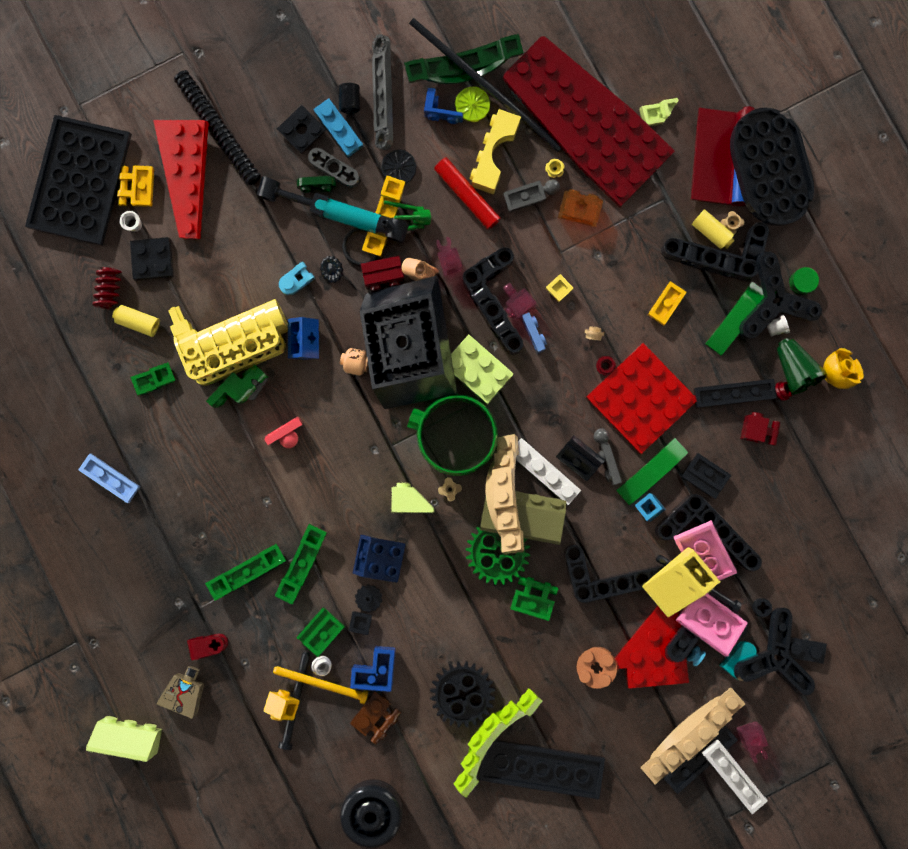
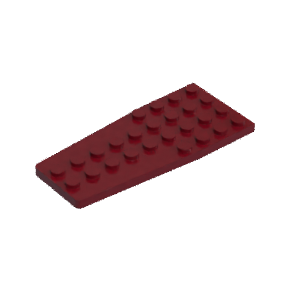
(587, 120)

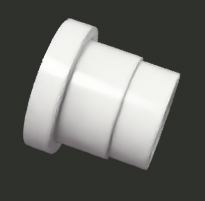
(127, 217)
(778, 326)

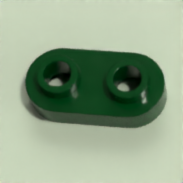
(321, 183)

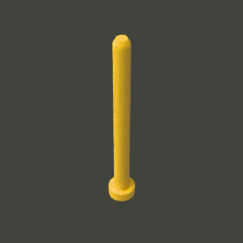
(362, 696)

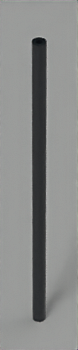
(485, 84)

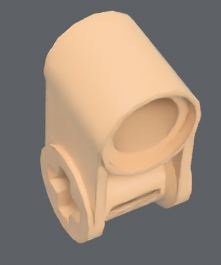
(418, 269)

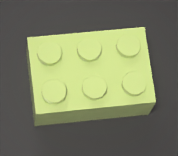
(479, 370)

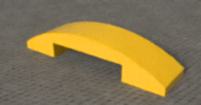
(391, 191)

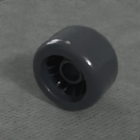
(374, 797)

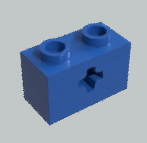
(303, 338)

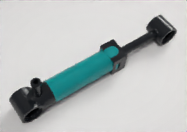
(347, 214)

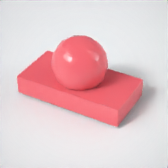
(287, 436)

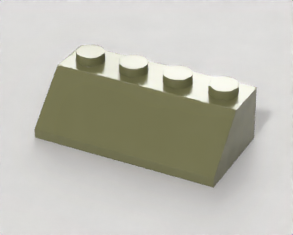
(539, 517)

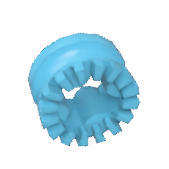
(697, 656)

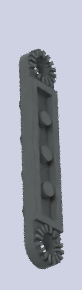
(382, 92)

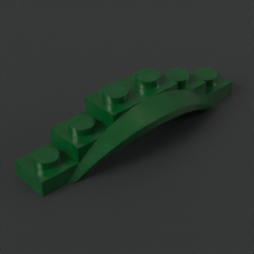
(481, 59)

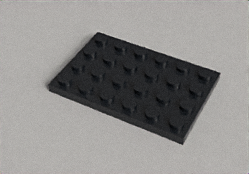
(78, 180)

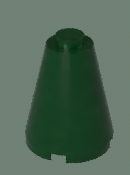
(799, 367)

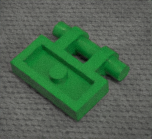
(532, 604)

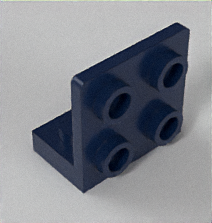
(378, 558)

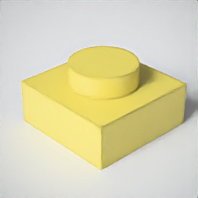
(559, 288)

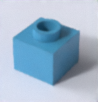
(644, 504)

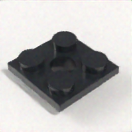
(300, 118)

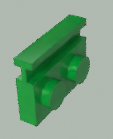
(320, 631)

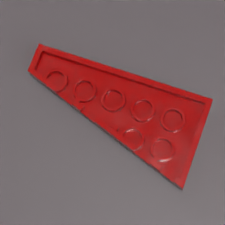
(184, 162)

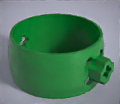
(418, 420)

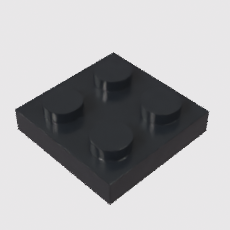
(151, 258)

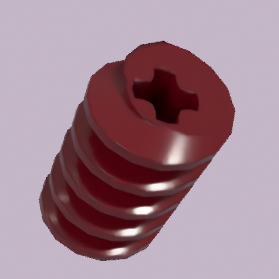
(106, 288)

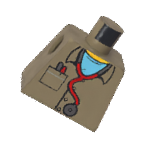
(183, 693)

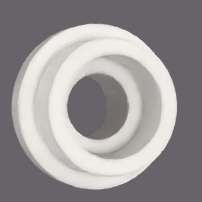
(324, 669)

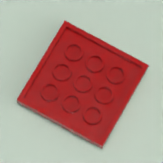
(641, 398)

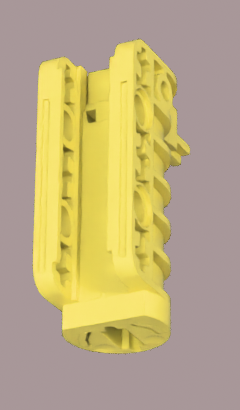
(229, 342)

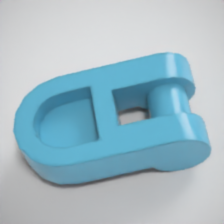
(290, 285)

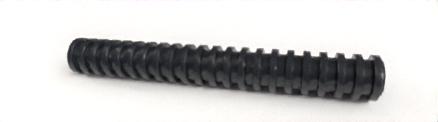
(216, 127)

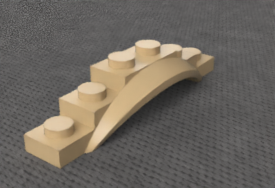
(502, 496)
(692, 735)

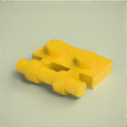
(142, 186)

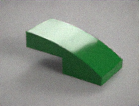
(153, 379)

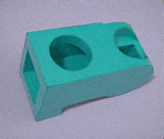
(740, 652)

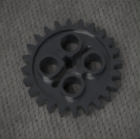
(470, 711)

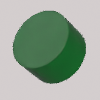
(804, 281)

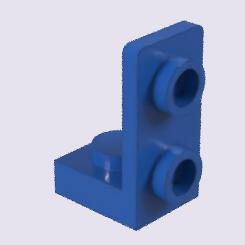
(435, 114)

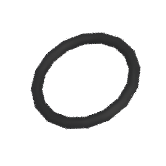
(345, 248)

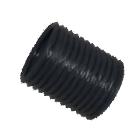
(349, 98)

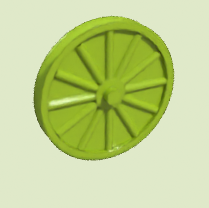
(473, 103)

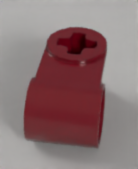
(204, 645)

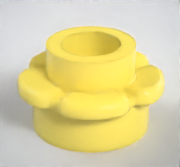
(555, 163)

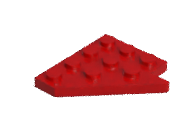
(645, 653)

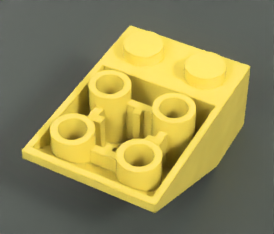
(681, 582)

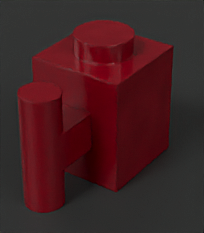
(756, 429)

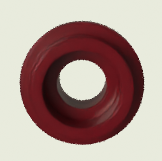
(605, 359)
(782, 391)

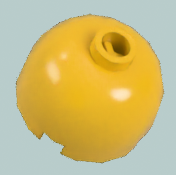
(842, 369)

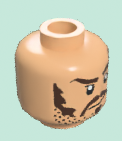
(354, 361)

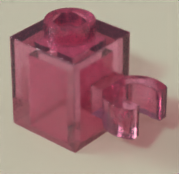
(448, 258)
(519, 303)
(753, 739)

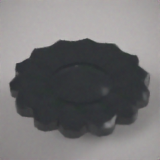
(331, 269)
(368, 598)

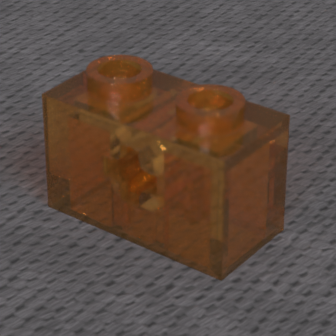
(570, 208)

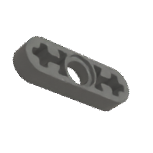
(319, 165)

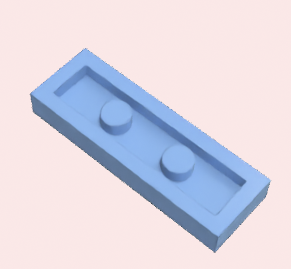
(109, 478)

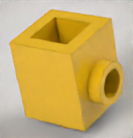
(281, 705)

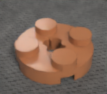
(588, 675)

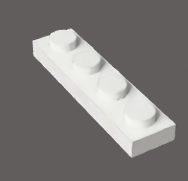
(546, 472)
(734, 776)

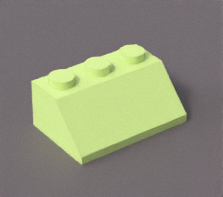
(409, 499)
(125, 739)

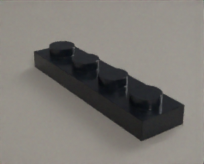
(735, 393)
(695, 766)

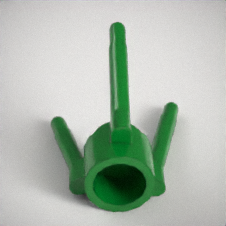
(420, 217)

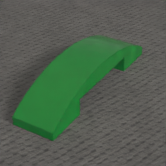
(729, 328)
(652, 472)
(301, 564)
(245, 572)

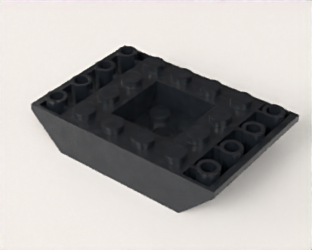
(424, 365)

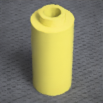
(713, 230)
(136, 320)

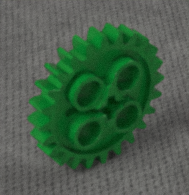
(496, 570)

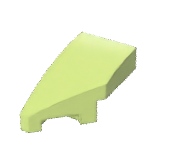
(657, 113)

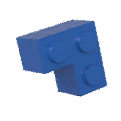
(375, 677)

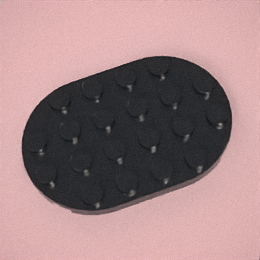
(771, 166)

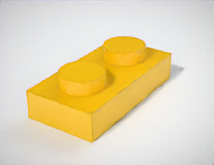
(666, 303)

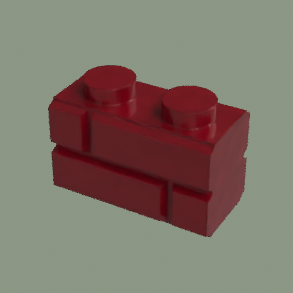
(382, 273)

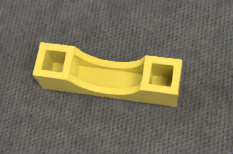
(503, 129)

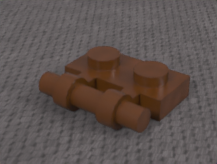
(370, 714)

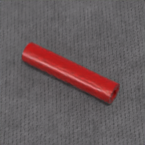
(467, 193)

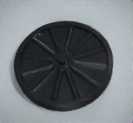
(399, 165)

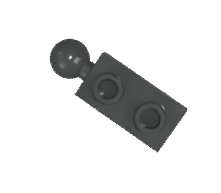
(529, 194)
(612, 475)

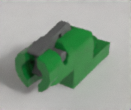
(239, 388)

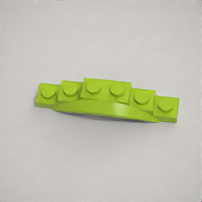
(486, 735)

